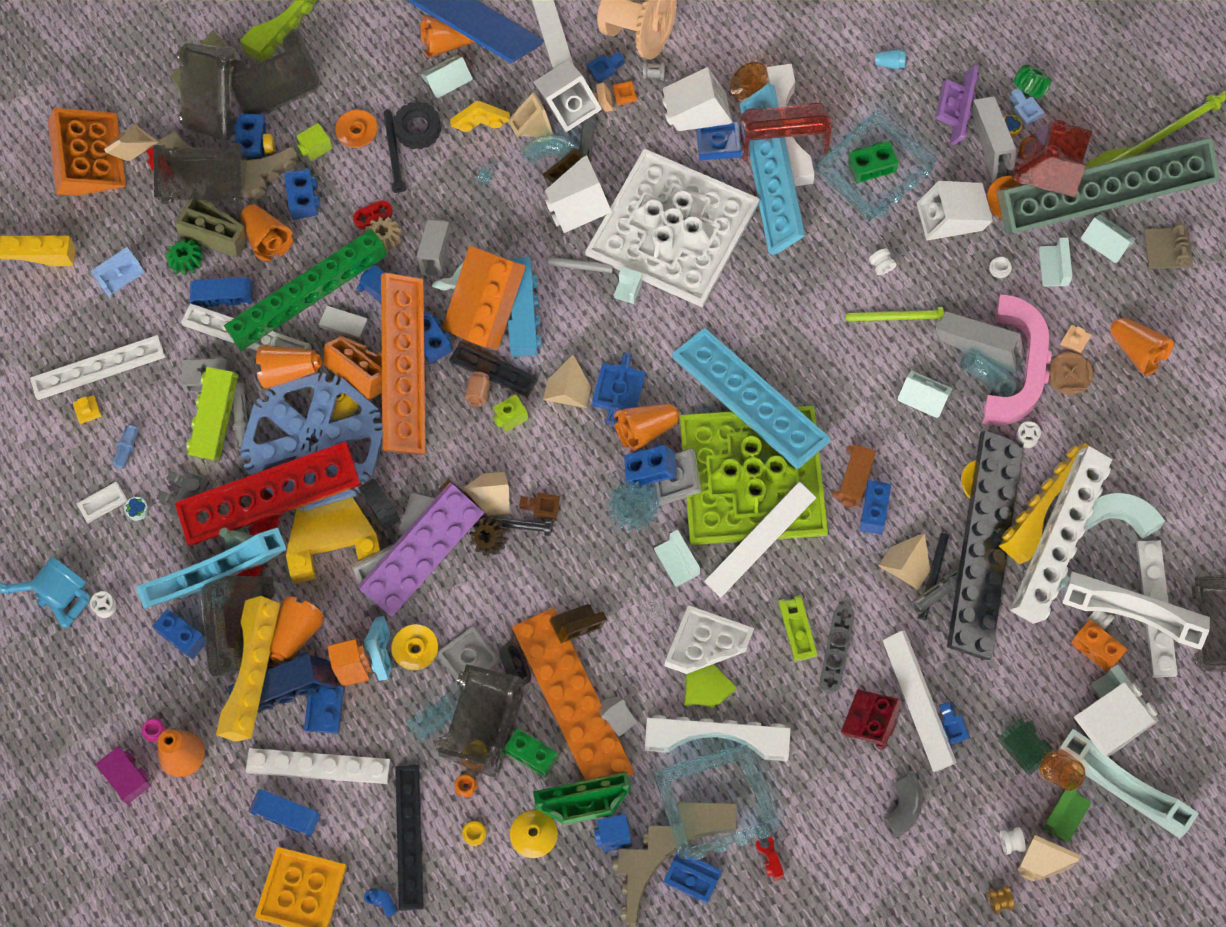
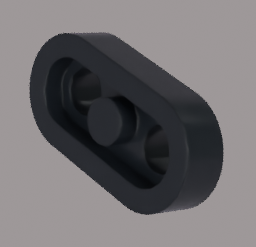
(515, 662)

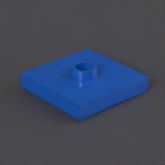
(719, 142)

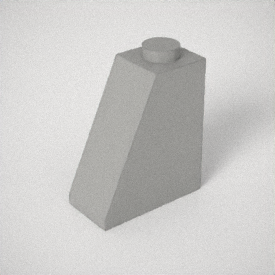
(434, 248)

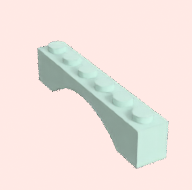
(1157, 806)

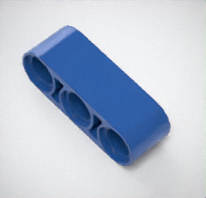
(221, 291)
(285, 812)

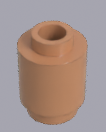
(477, 389)

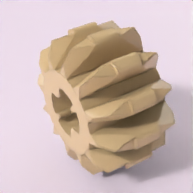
(390, 229)

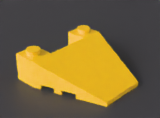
(327, 530)

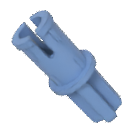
(125, 446)

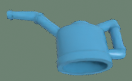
(56, 588)

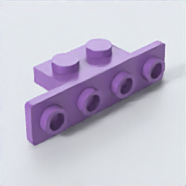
(956, 102)

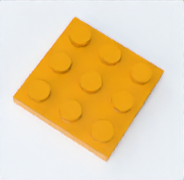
(300, 890)

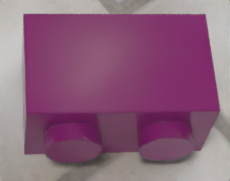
(123, 774)

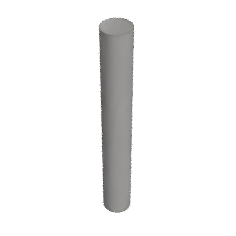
(577, 264)

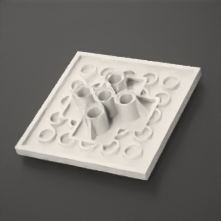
(687, 261)

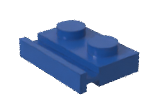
(324, 711)
(692, 878)

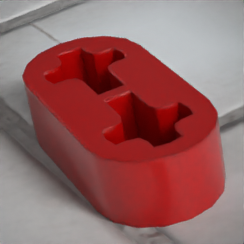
(372, 212)

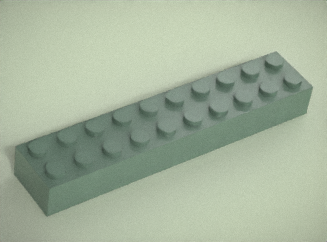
(1112, 185)

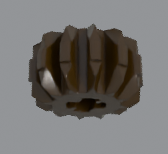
(495, 542)

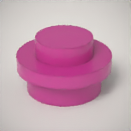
(152, 729)

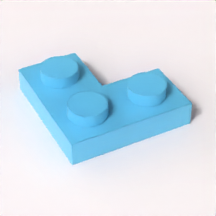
(376, 646)

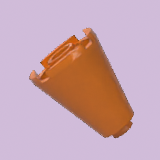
(440, 37)
(265, 233)
(1141, 344)
(285, 364)
(644, 424)
(293, 628)
(180, 752)

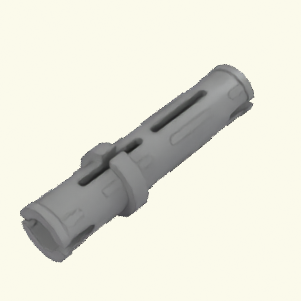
(240, 414)

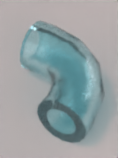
(547, 146)
(988, 373)

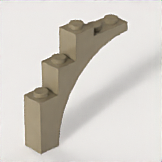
(257, 171)
(640, 865)

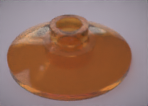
(748, 80)

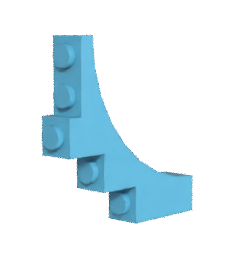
(229, 563)

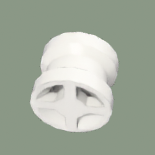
(882, 261)
(1031, 430)
(99, 601)
(1101, 619)
(1012, 840)

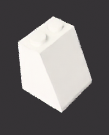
(567, 95)
(696, 102)
(577, 197)
(954, 209)
(1117, 718)

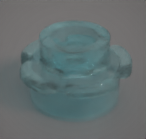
(484, 176)

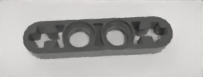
(836, 649)

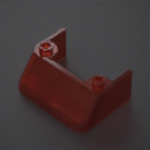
(783, 123)
(1042, 156)

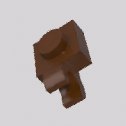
(544, 506)

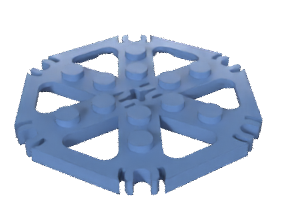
(318, 420)

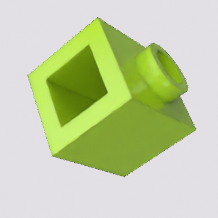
(313, 142)
(509, 413)

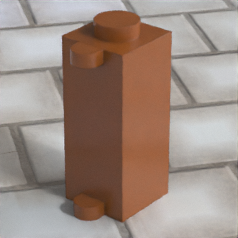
(855, 476)

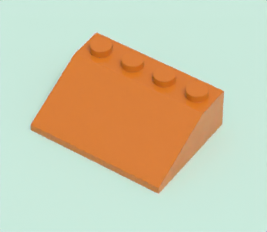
(79, 152)
(483, 298)

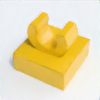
(86, 409)

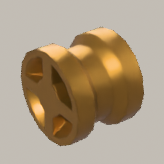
(1001, 899)

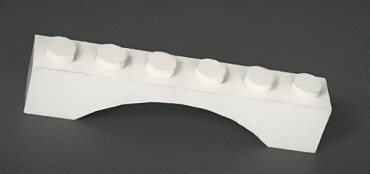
(801, 163)
(1178, 623)
(766, 741)

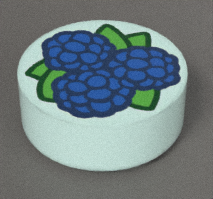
(136, 508)

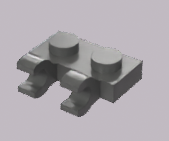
(188, 486)

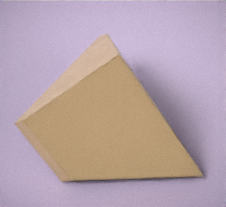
(530, 119)
(130, 143)
(568, 385)
(490, 493)
(908, 561)

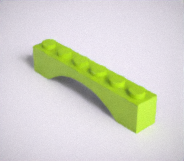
(264, 38)

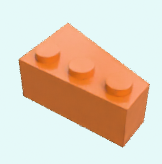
(355, 365)

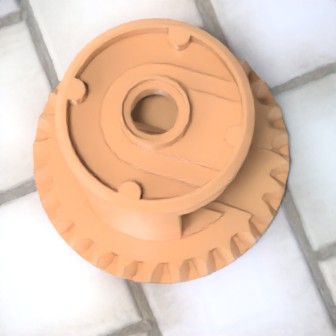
(650, 20)

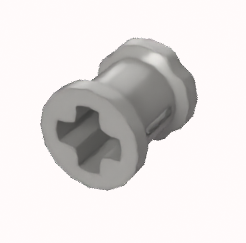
(653, 70)

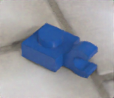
(603, 67)
(954, 726)

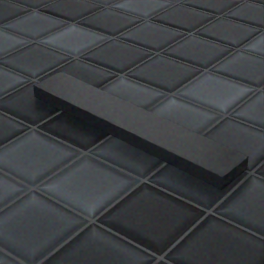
(409, 838)

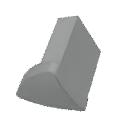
(617, 715)

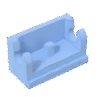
(117, 271)

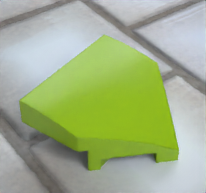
(707, 687)

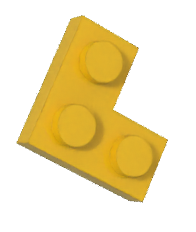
(479, 113)

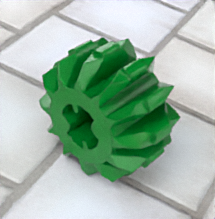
(1032, 81)
(184, 256)

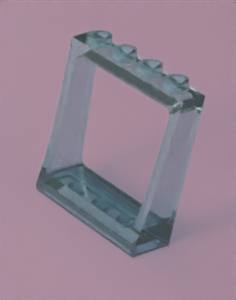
(879, 121)
(664, 777)

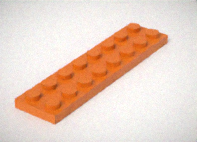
(403, 364)
(571, 699)

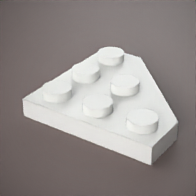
(706, 640)

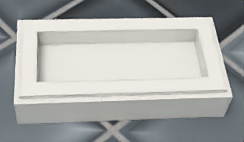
(343, 322)
(102, 502)

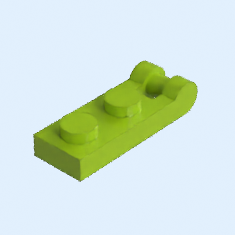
(797, 629)

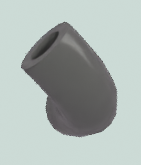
(908, 806)

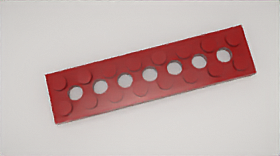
(281, 501)

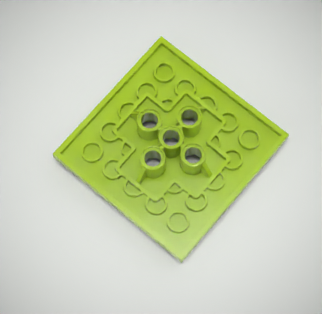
(725, 506)

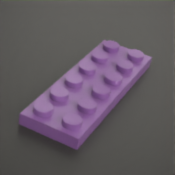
(420, 549)

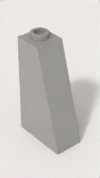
(994, 138)
(992, 342)

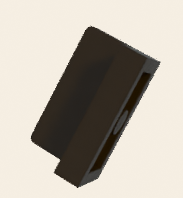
(577, 622)

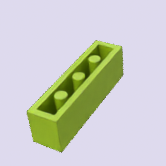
(212, 414)

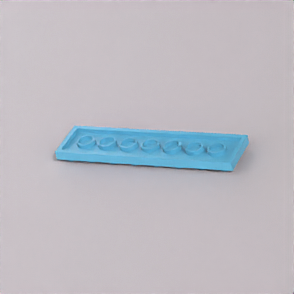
(774, 180)
(751, 398)

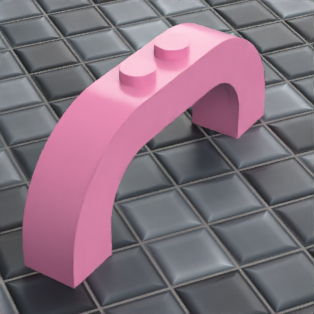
(1028, 319)

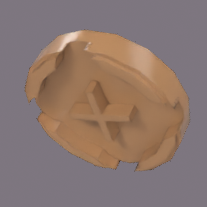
(1070, 373)

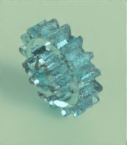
(641, 503)

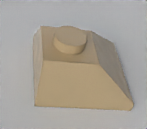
(1045, 859)

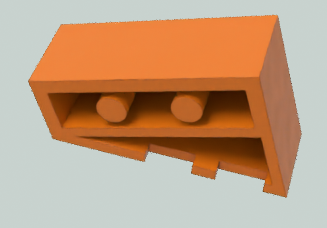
(350, 662)

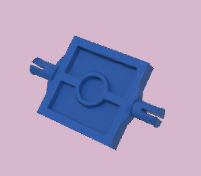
(618, 387)

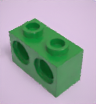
(874, 166)
(531, 753)

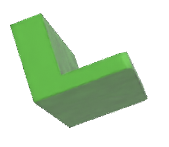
(1067, 815)

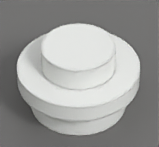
(1000, 267)

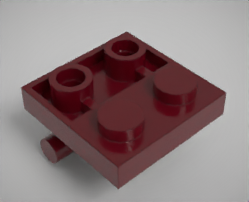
(872, 718)

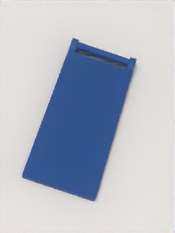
(483, 26)

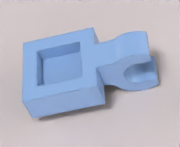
(1025, 109)

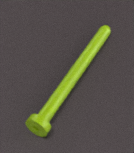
(895, 315)

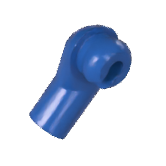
(381, 898)

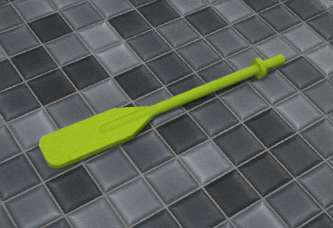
(1212, 102)

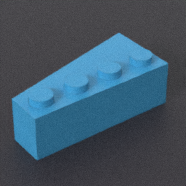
(522, 318)

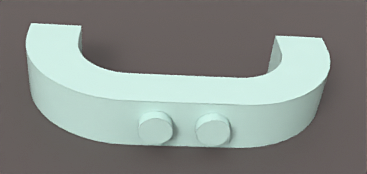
(1122, 506)

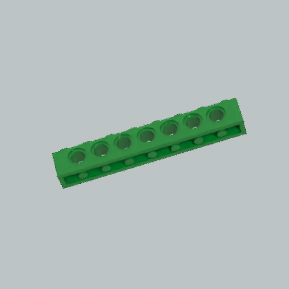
(306, 290)

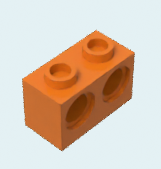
(1098, 646)

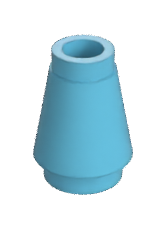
(891, 59)

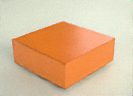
(624, 93)

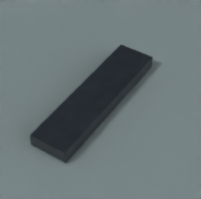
(498, 371)

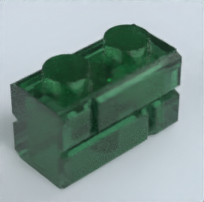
(1025, 746)

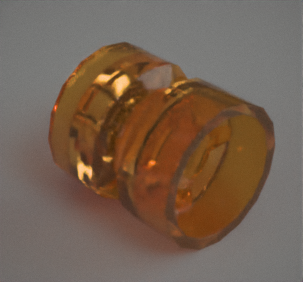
(1062, 770)

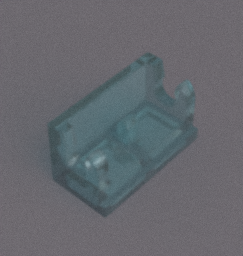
(431, 720)

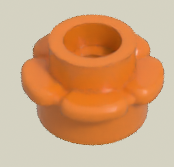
(465, 779)

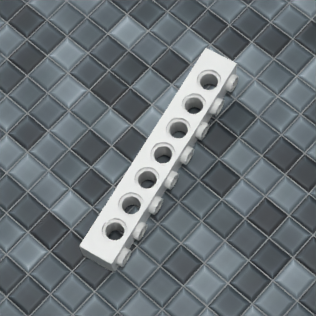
(1025, 602)

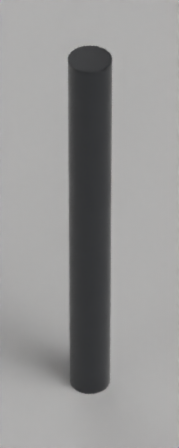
(935, 569)

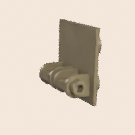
(1168, 247)

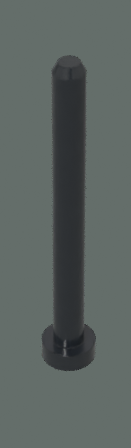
(398, 185)
(525, 525)

